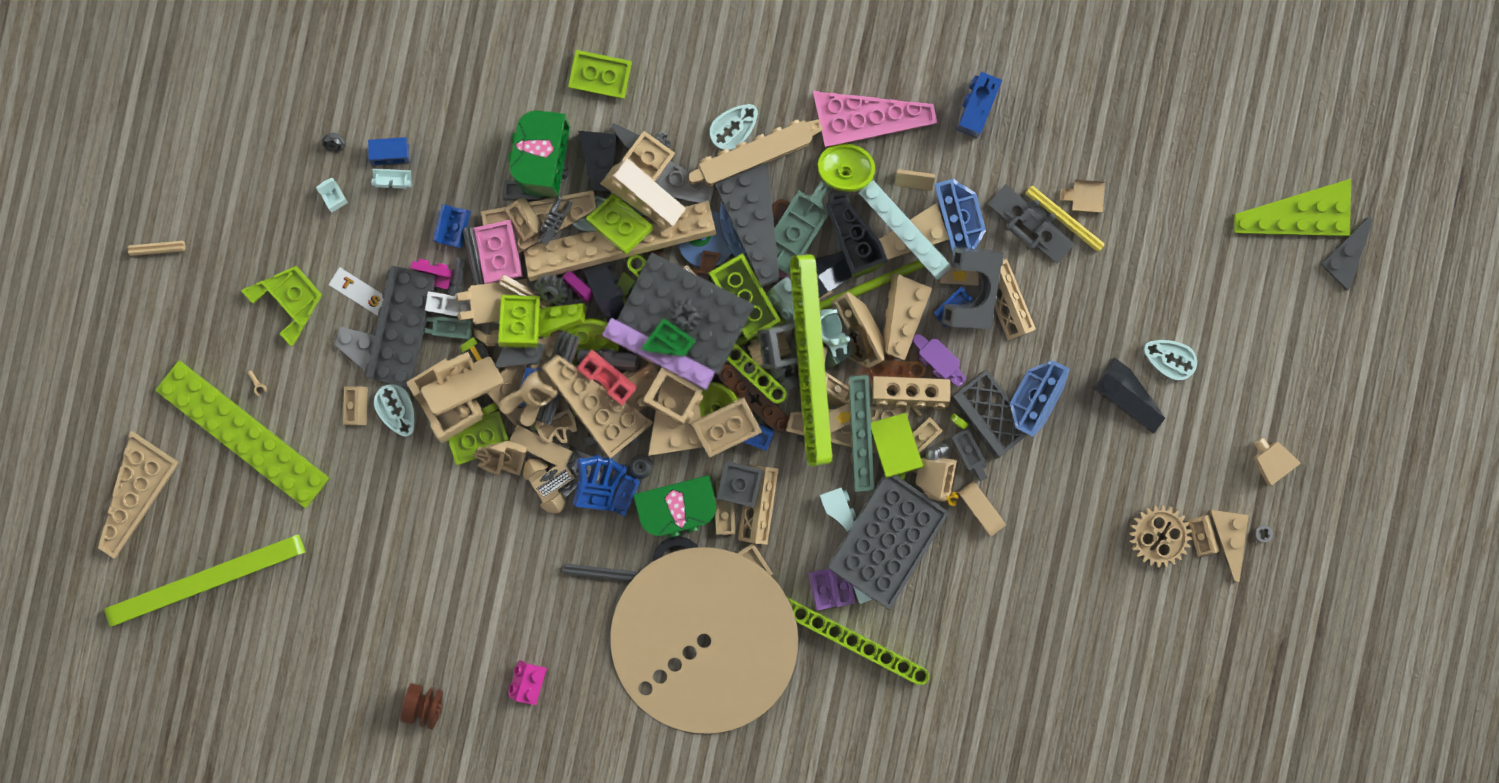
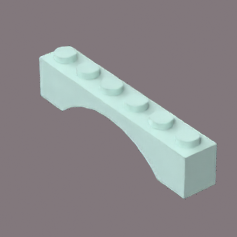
(905, 230)
(837, 507)

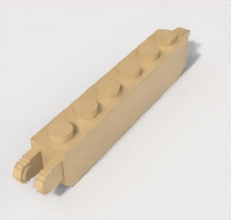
(751, 155)

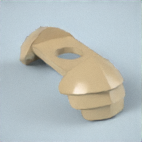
(534, 469)

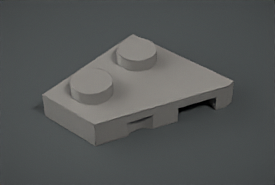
(355, 345)

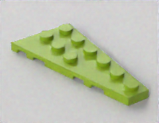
(1310, 213)

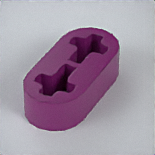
(577, 286)

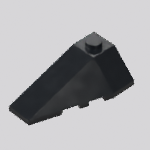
(859, 243)
(831, 272)
(1126, 392)

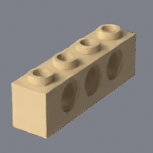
(919, 386)

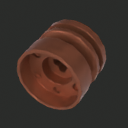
(421, 706)

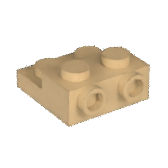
(649, 156)

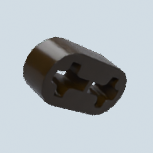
(858, 343)

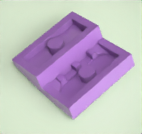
(830, 590)

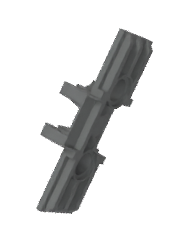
(1035, 220)
(566, 346)

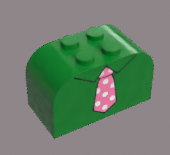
(539, 152)
(677, 507)

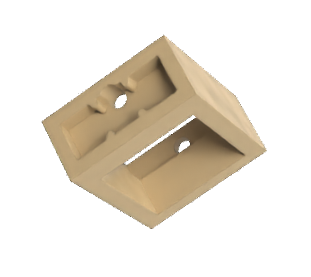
(655, 386)

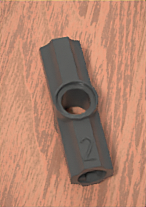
(618, 360)

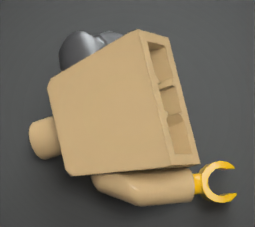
(937, 474)

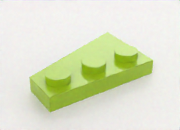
(560, 318)

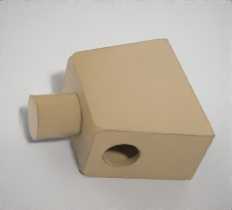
(1274, 461)

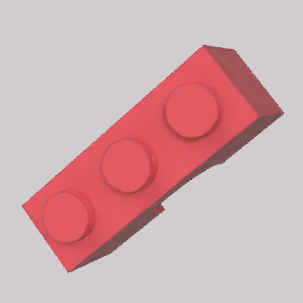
(615, 382)

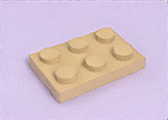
(726, 427)

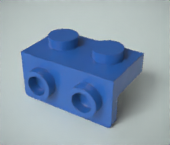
(450, 226)

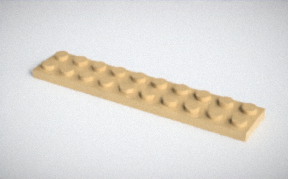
(593, 248)

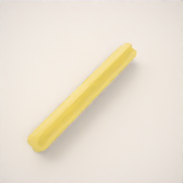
(1065, 219)

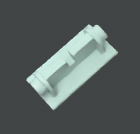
(395, 178)

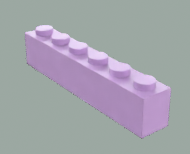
(680, 366)

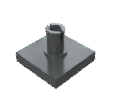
(739, 484)

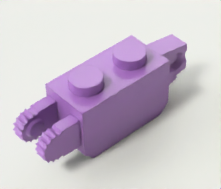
(940, 359)

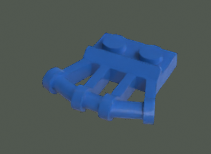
(594, 494)

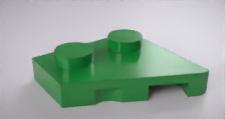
(668, 341)

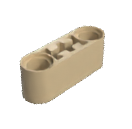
(982, 508)

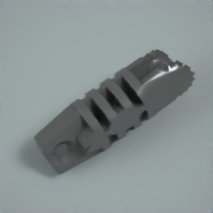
(554, 220)

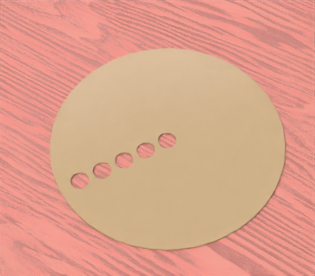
(711, 595)

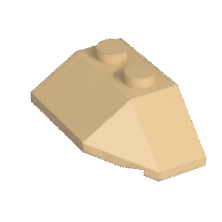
(854, 312)

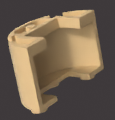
(448, 423)

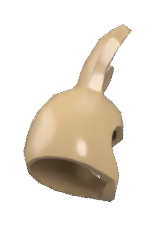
(535, 391)

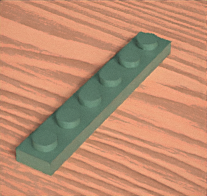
(861, 433)

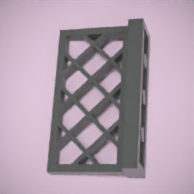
(978, 424)

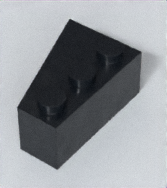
(599, 156)
(605, 290)

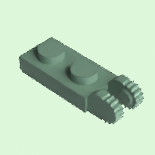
(450, 327)

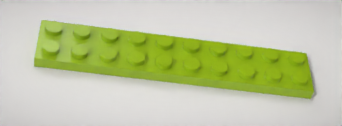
(242, 434)

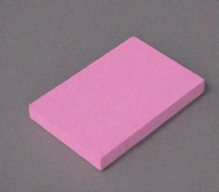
(497, 251)

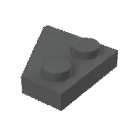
(520, 356)

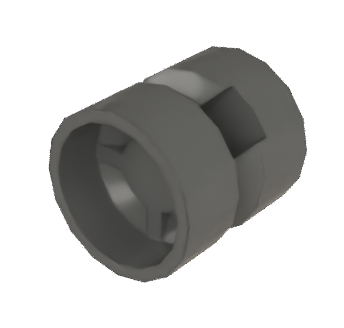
(785, 377)

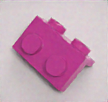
(440, 270)
(527, 682)

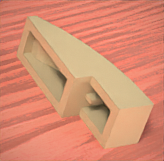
(548, 451)

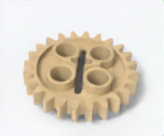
(1174, 546)

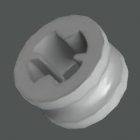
(1258, 535)

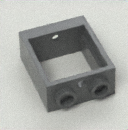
(768, 338)

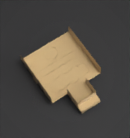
(1086, 195)

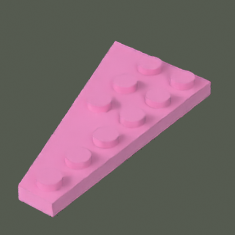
(861, 117)

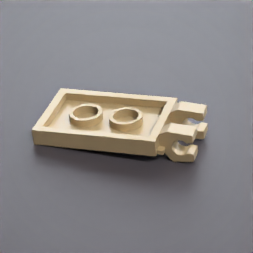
(484, 302)

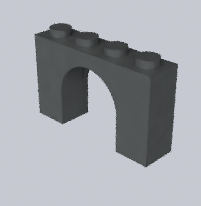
(980, 310)

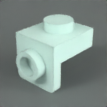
(332, 194)

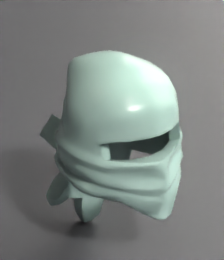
(832, 331)

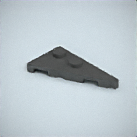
(1345, 258)

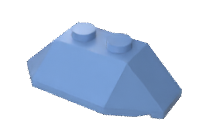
(960, 214)
(1038, 396)

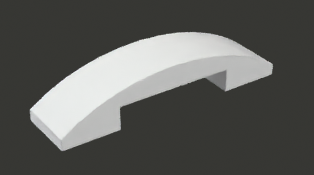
(446, 304)

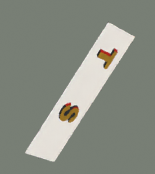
(357, 290)

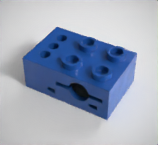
(978, 104)

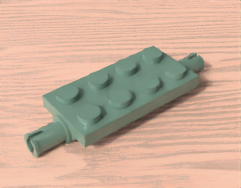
(799, 225)

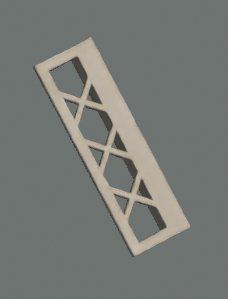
(1014, 301)
(762, 510)

